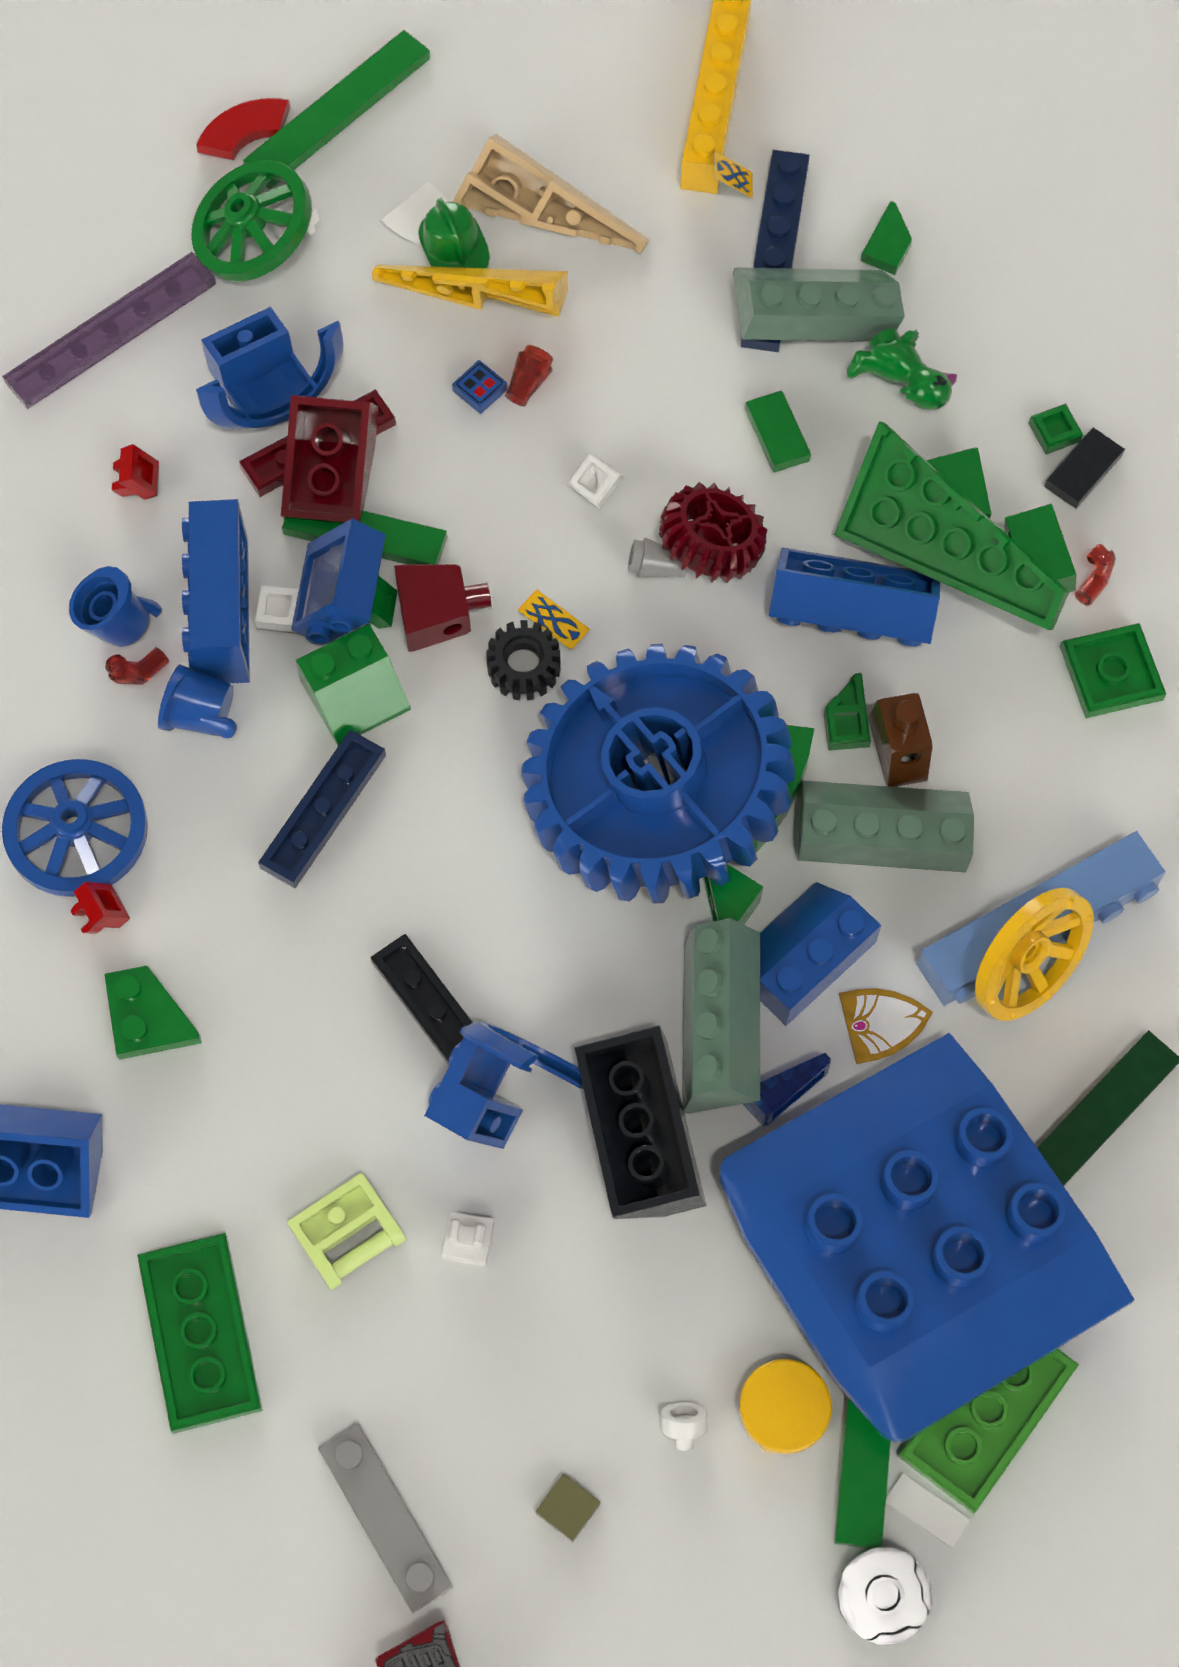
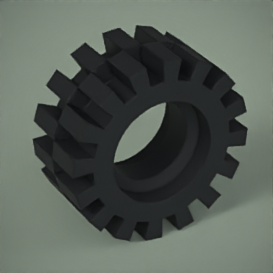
(519, 639)

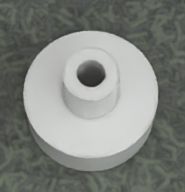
(684, 1423)

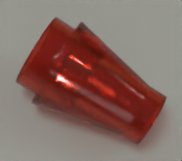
(529, 373)

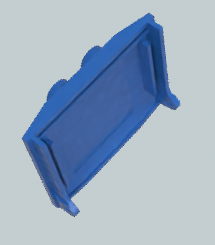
(920, 1239)

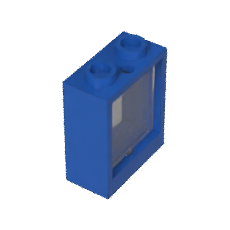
(338, 582)

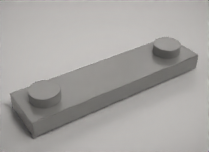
(385, 1518)

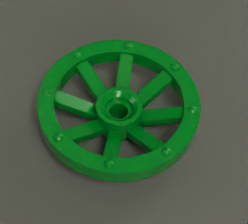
(246, 217)

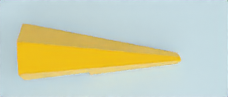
(470, 286)

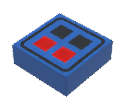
(479, 386)

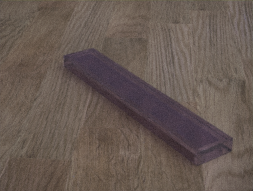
(109, 330)

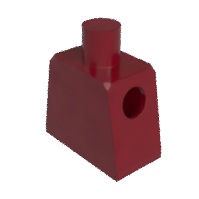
(436, 603)

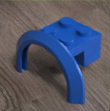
(260, 371)
(467, 1094)

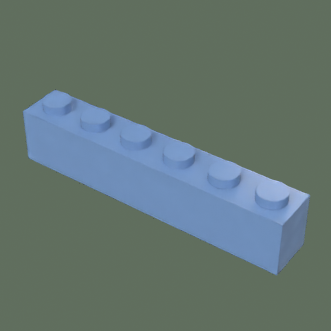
(1105, 880)

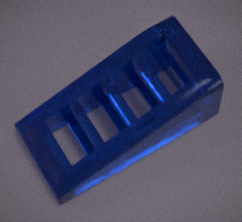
(786, 1088)

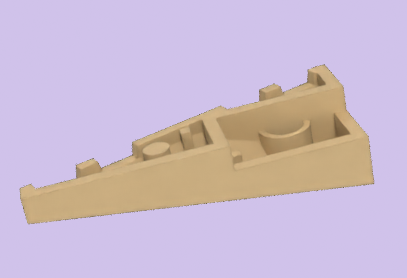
(521, 189)

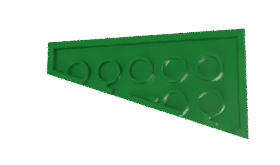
(926, 524)

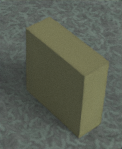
(568, 1508)

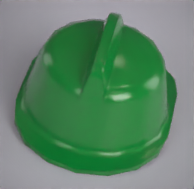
(453, 237)

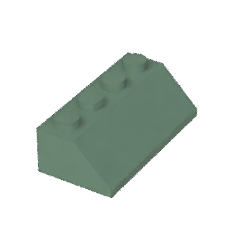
(816, 303)
(885, 826)
(721, 1016)

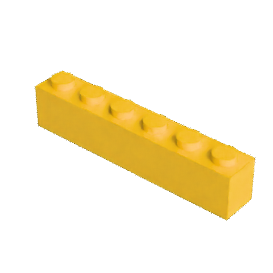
(715, 93)

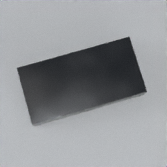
(1084, 467)

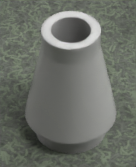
(651, 560)

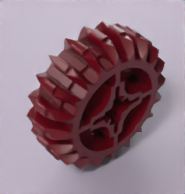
(708, 540)

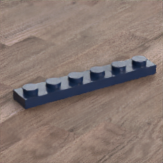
(780, 221)

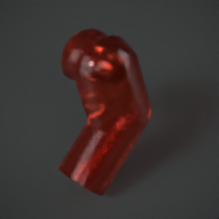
(1099, 577)
(133, 672)

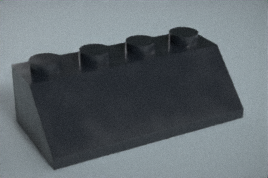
(640, 1125)

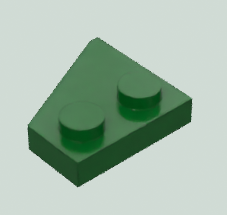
(145, 1015)

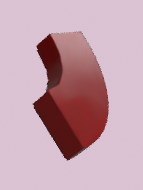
(243, 125)

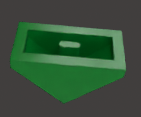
(734, 899)

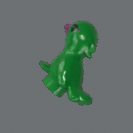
(897, 361)

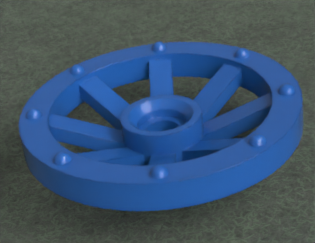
(76, 833)

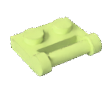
(339, 1218)

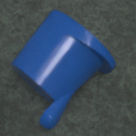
(109, 608)
(197, 704)

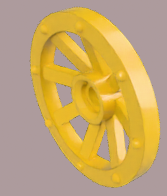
(1025, 945)

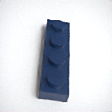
(322, 809)

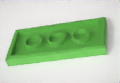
(979, 1440)

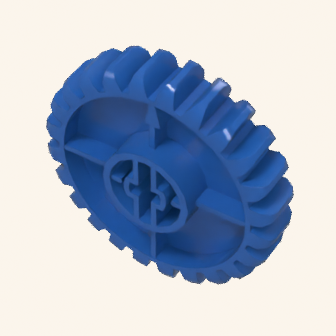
(660, 831)

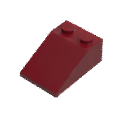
(328, 458)

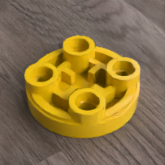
(785, 1406)

